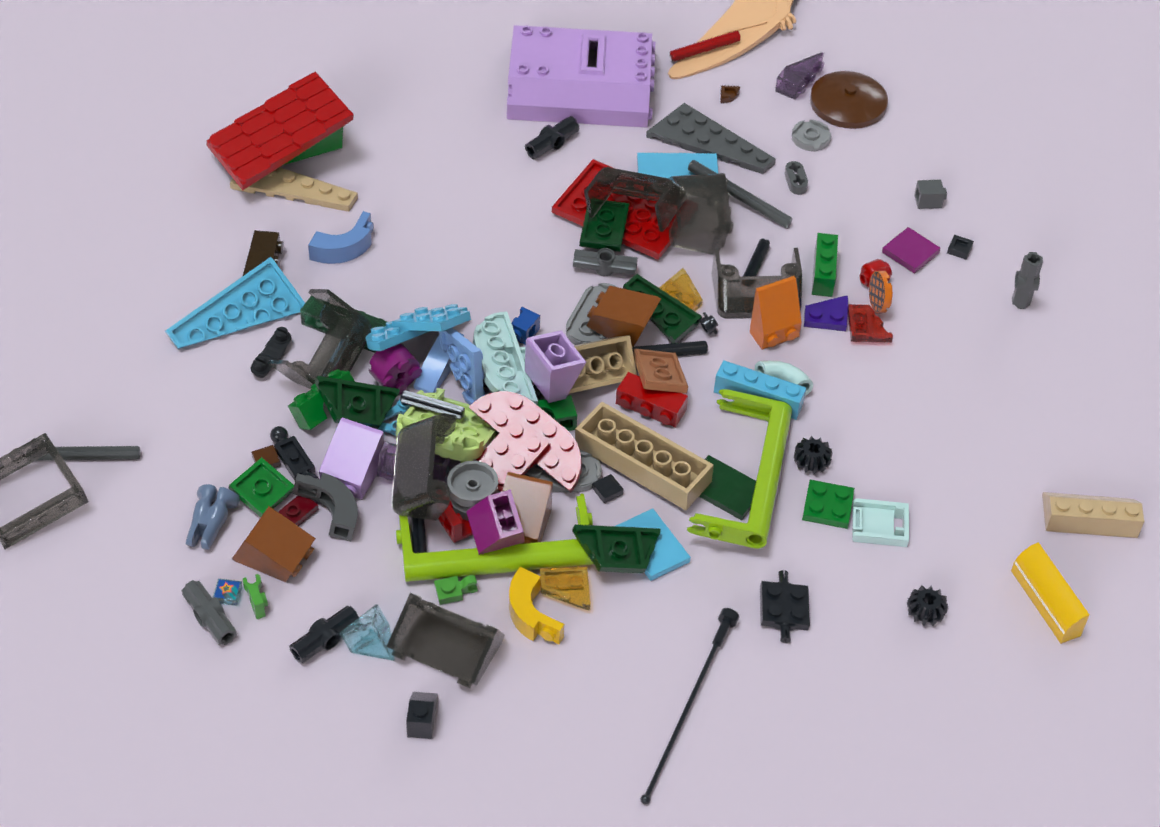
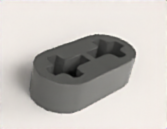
(792, 178)

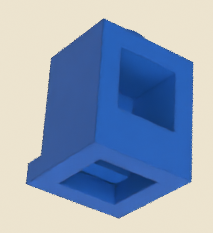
(526, 325)

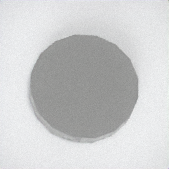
(811, 135)

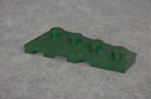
(670, 315)

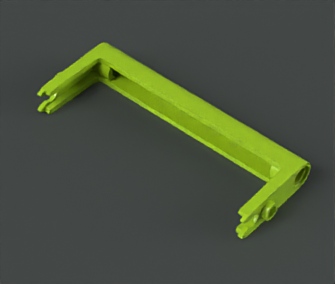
(756, 530)
(509, 559)

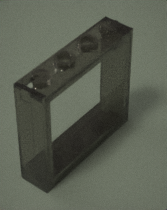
(51, 509)

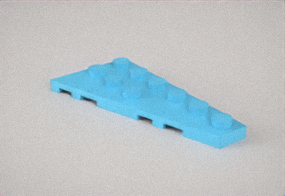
(248, 302)

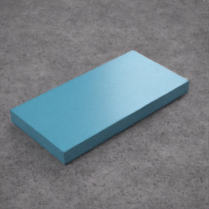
(673, 164)

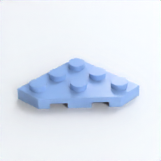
(466, 363)

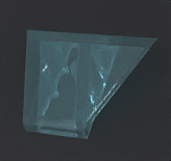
(369, 635)

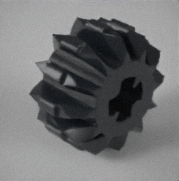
(813, 455)
(927, 605)

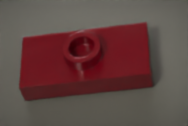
(299, 509)

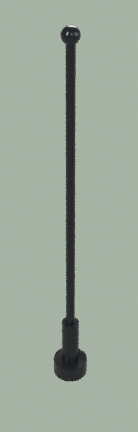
(728, 619)

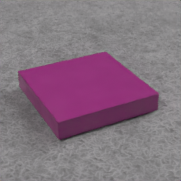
(911, 250)

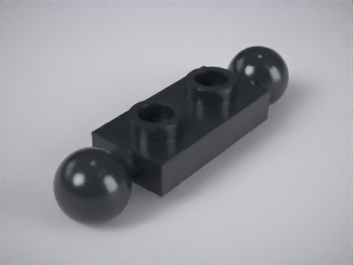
(292, 453)

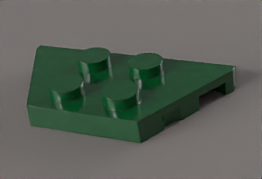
(356, 400)
(617, 547)

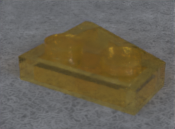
(683, 290)

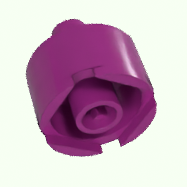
(395, 367)

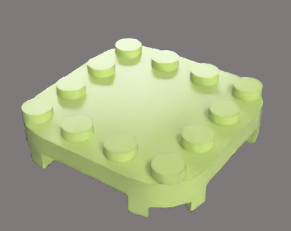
(468, 438)

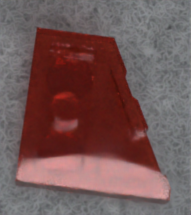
(866, 326)

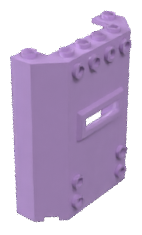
(553, 79)

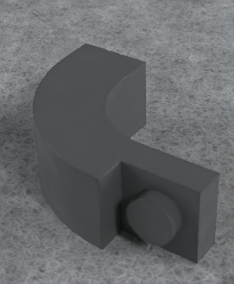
(335, 497)

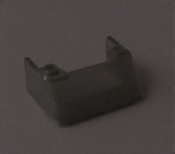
(663, 190)
(736, 294)
(339, 346)

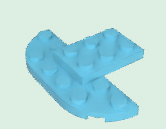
(416, 324)

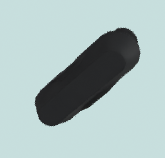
(273, 351)

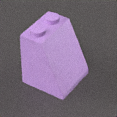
(552, 364)
(353, 456)

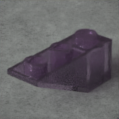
(796, 76)

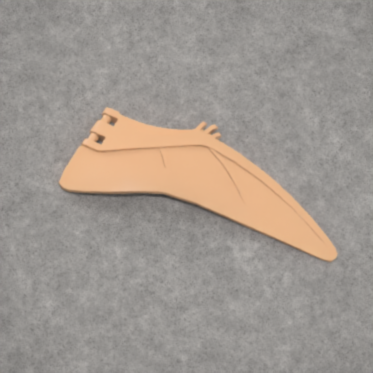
(754, 22)

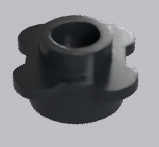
(708, 323)

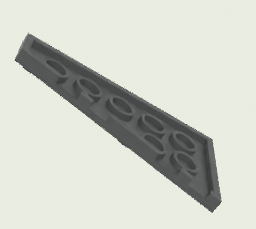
(703, 135)

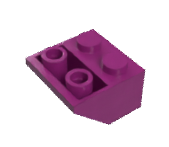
(495, 523)

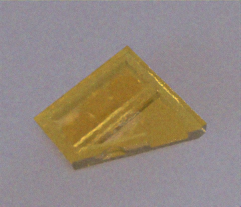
(566, 585)

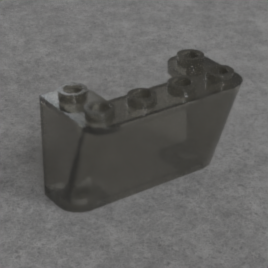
(704, 216)

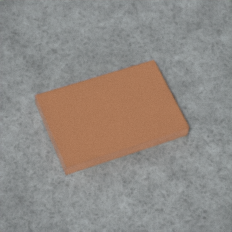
(660, 371)

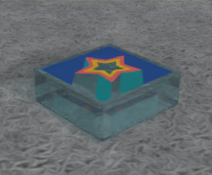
(228, 591)

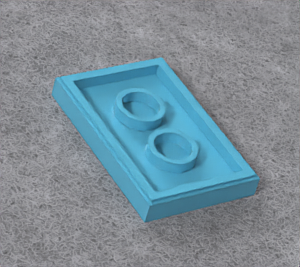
(667, 552)

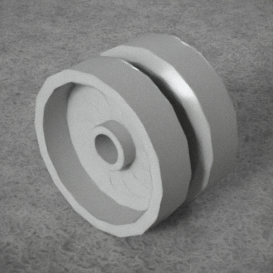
(470, 484)

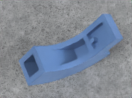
(342, 247)

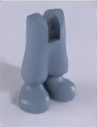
(209, 519)

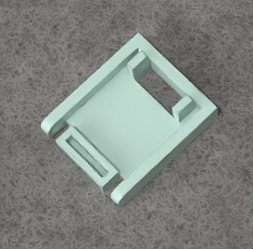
(875, 522)

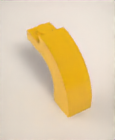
(525, 617)

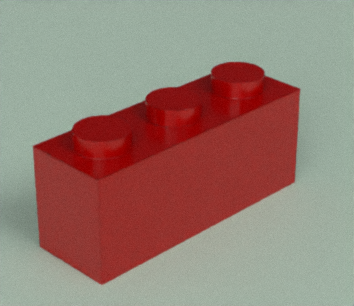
(656, 404)

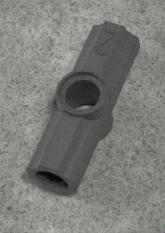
(605, 262)
(1027, 280)
(209, 612)

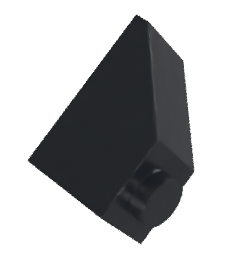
(421, 715)

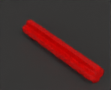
(705, 45)

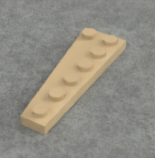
(302, 187)

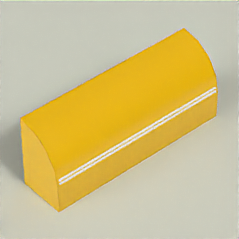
(1050, 593)

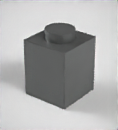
(930, 194)

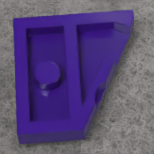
(827, 314)

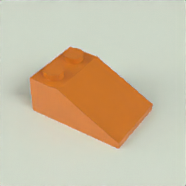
(776, 313)

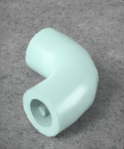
(785, 372)

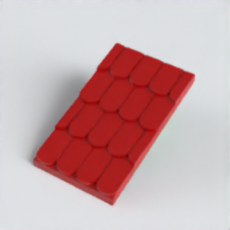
(283, 130)

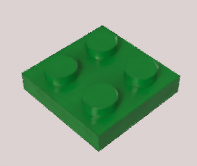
(261, 487)
(828, 504)

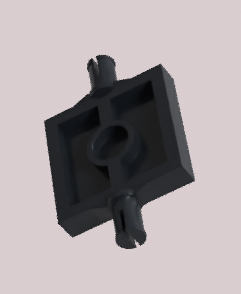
(784, 606)

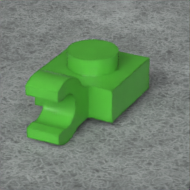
(451, 589)
(257, 599)

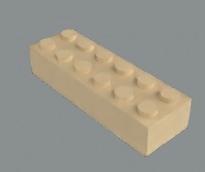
(644, 455)

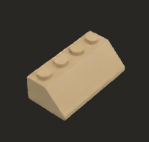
(605, 363)
(1092, 515)

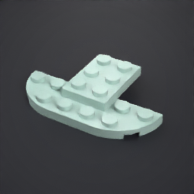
(502, 357)

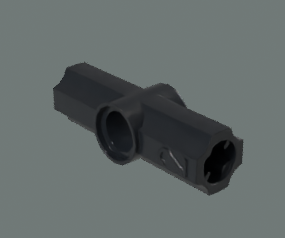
(552, 137)
(323, 634)

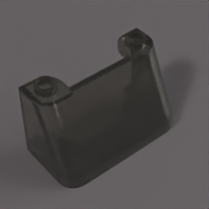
(414, 489)
(444, 640)

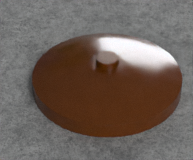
(848, 99)

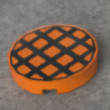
(880, 292)

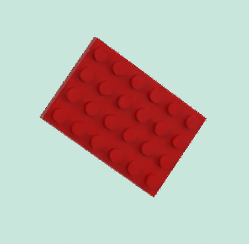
(641, 225)

